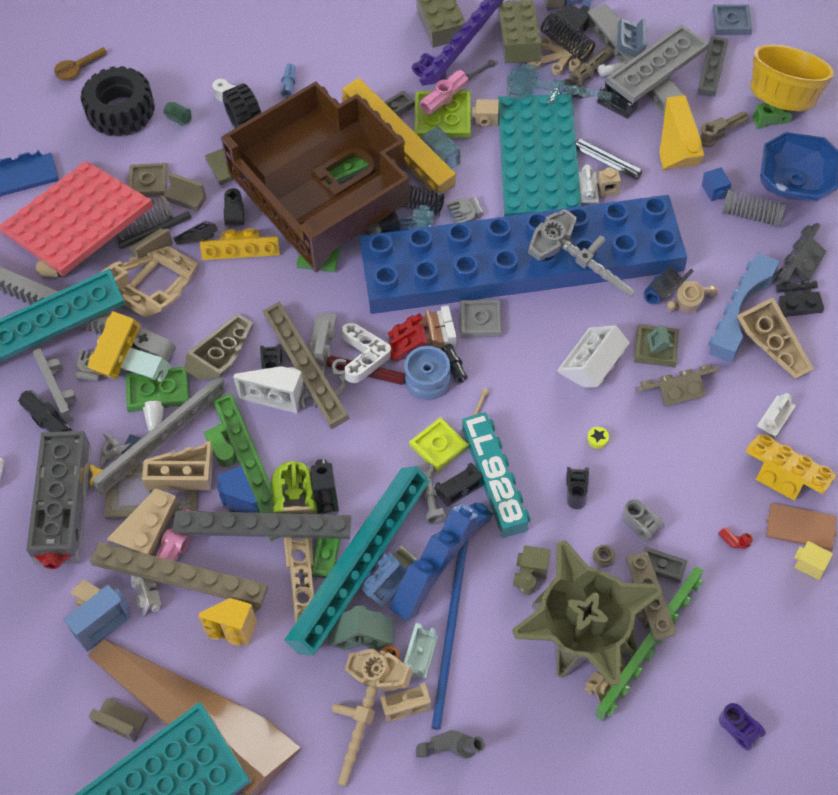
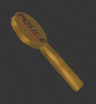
(70, 69)

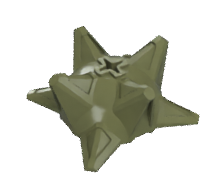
(591, 596)

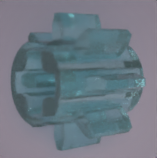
(423, 216)

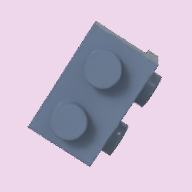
(631, 37)

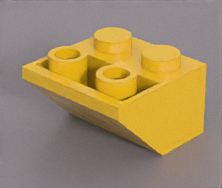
(230, 621)

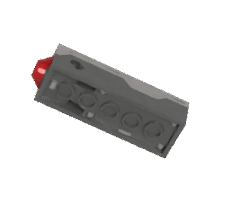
(59, 499)

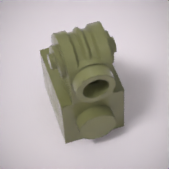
(532, 564)

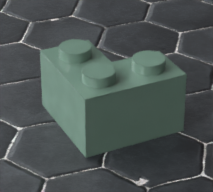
(363, 628)

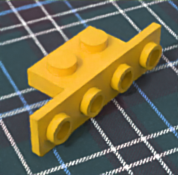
(239, 245)

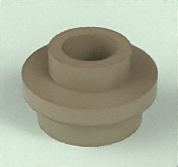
(608, 551)

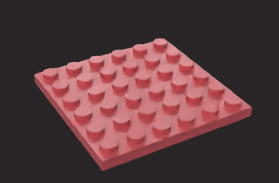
(75, 217)

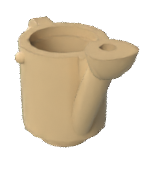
(690, 297)

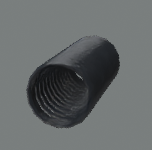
(581, 48)
(439, 199)

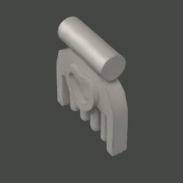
(467, 210)
(85, 373)

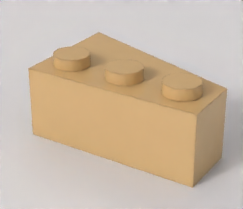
(180, 470)
(146, 524)

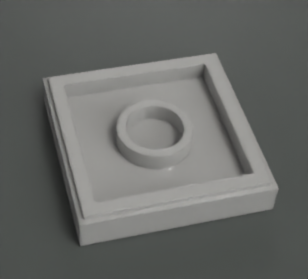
(480, 318)

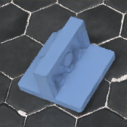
(384, 578)

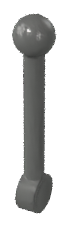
(491, 63)

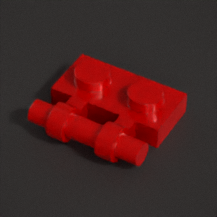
(406, 341)

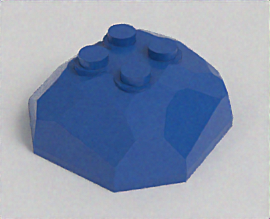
(800, 167)

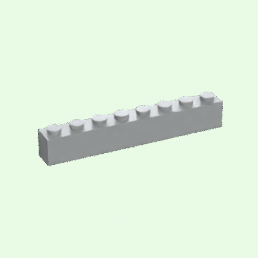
(604, 25)

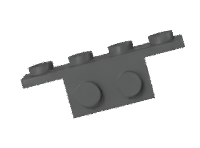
(803, 258)

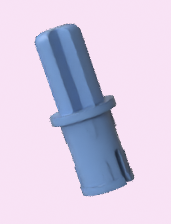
(288, 80)

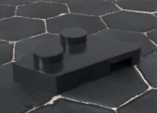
(203, 230)

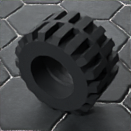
(240, 104)

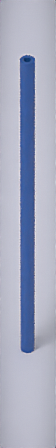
(449, 638)

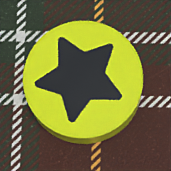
(598, 437)

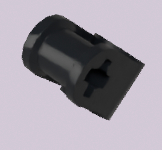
(233, 207)
(271, 356)
(577, 483)

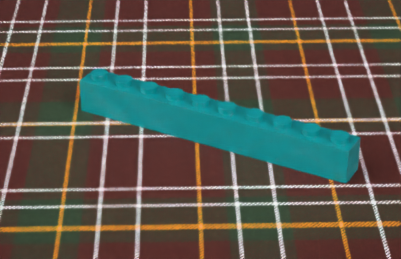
(356, 561)

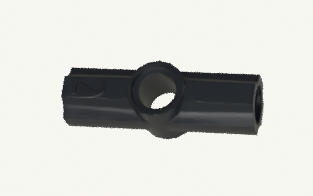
(43, 413)

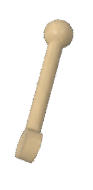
(485, 392)

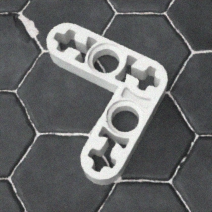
(376, 351)

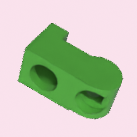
(767, 114)
(222, 450)

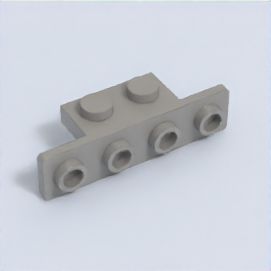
(322, 338)

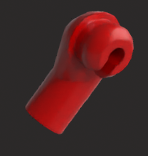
(738, 542)

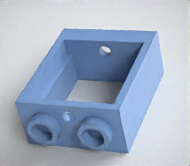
(98, 617)

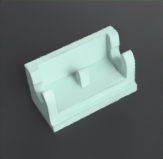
(146, 364)
(421, 651)

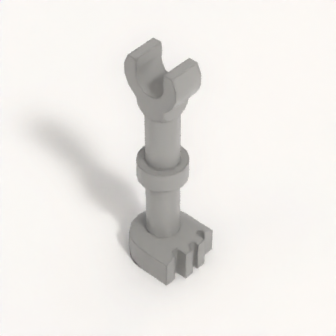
(435, 515)

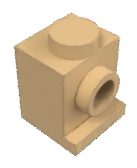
(608, 177)
(83, 592)

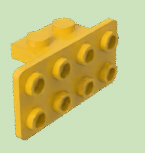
(787, 470)

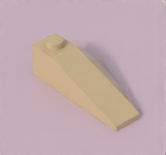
(772, 333)

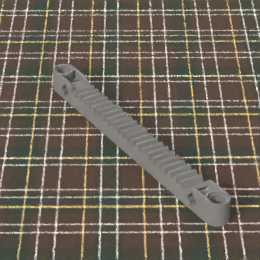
(32, 292)

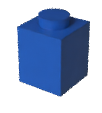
(716, 184)

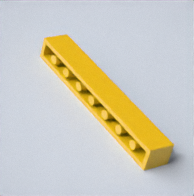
(418, 155)

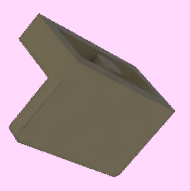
(185, 192)
(156, 240)
(118, 719)

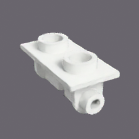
(588, 185)
(777, 414)
(145, 598)

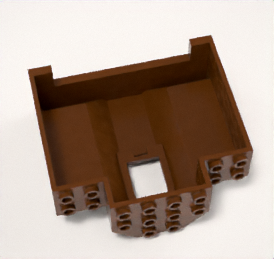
(289, 153)

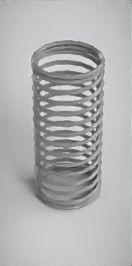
(167, 209)
(779, 215)

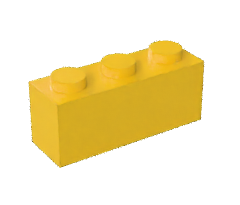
(113, 345)

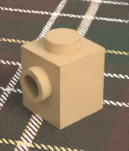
(486, 112)

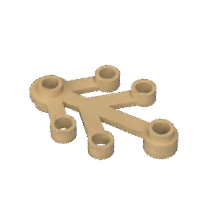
(561, 55)

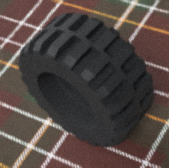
(116, 84)

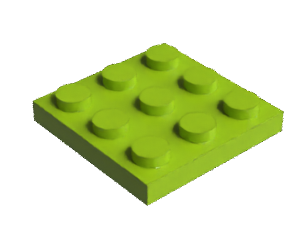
(451, 118)

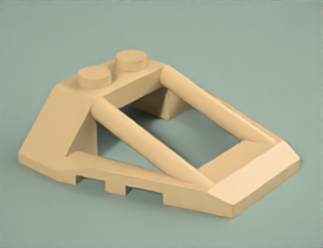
(160, 300)

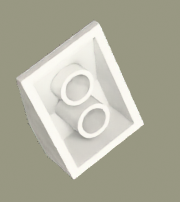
(272, 387)

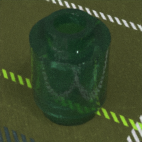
(177, 113)

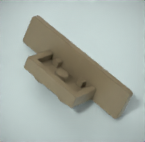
(679, 388)
(656, 613)

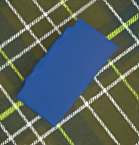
(26, 172)

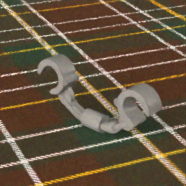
(338, 391)

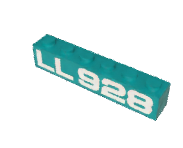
(497, 480)

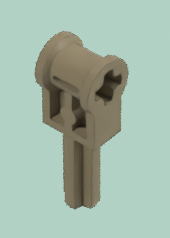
(718, 129)

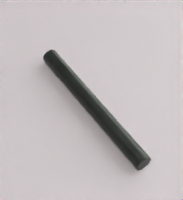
(166, 224)

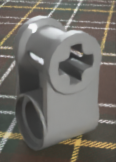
(644, 523)

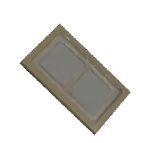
(131, 492)

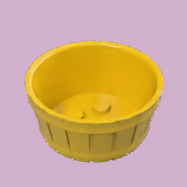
(789, 77)

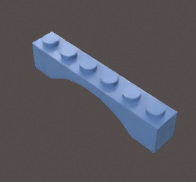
(729, 336)

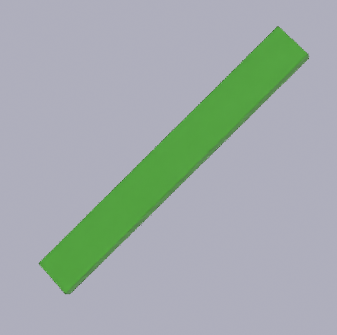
(245, 452)

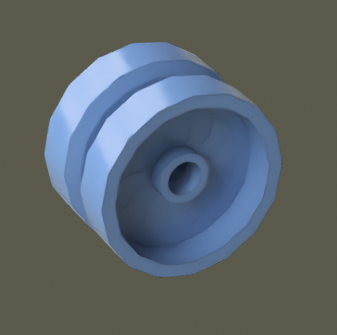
(427, 372)

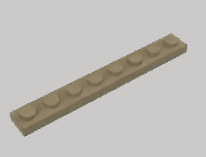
(305, 362)
(179, 574)

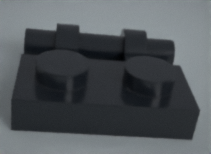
(799, 304)

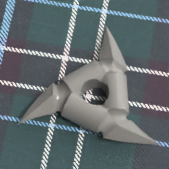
(107, 452)

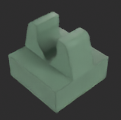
(659, 340)

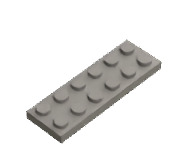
(657, 63)

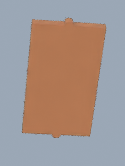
(801, 526)

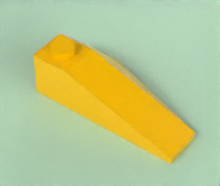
(679, 137)

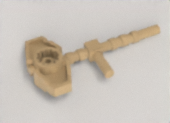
(375, 671)

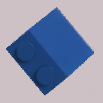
(236, 491)

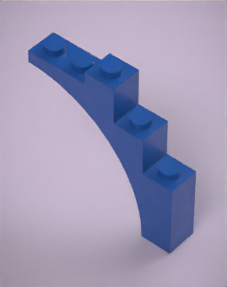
(440, 549)

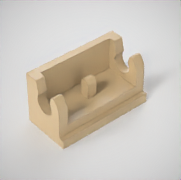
(406, 703)

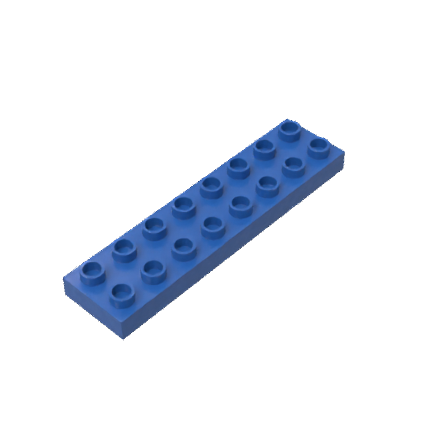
(493, 258)

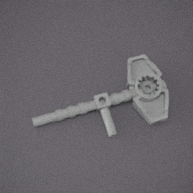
(556, 234)

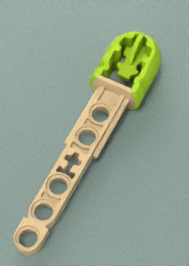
(292, 474)

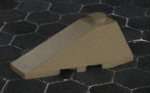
(219, 349)

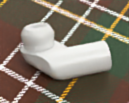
(605, 71)

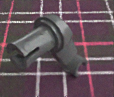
(452, 741)

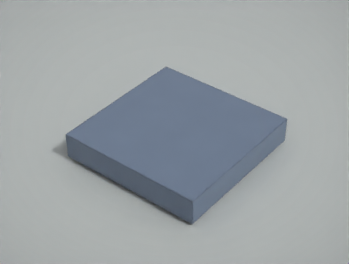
(732, 19)

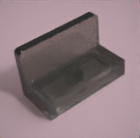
(669, 282)

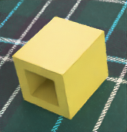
(812, 560)

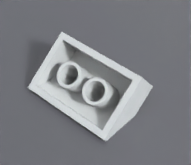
(594, 356)

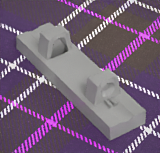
(62, 399)

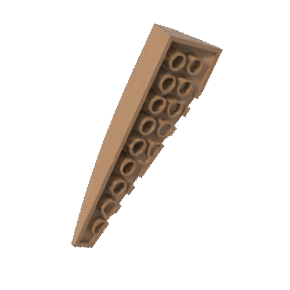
(253, 738)

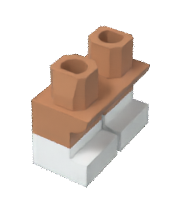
(439, 328)

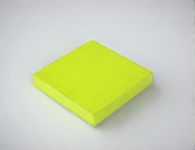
(438, 444)

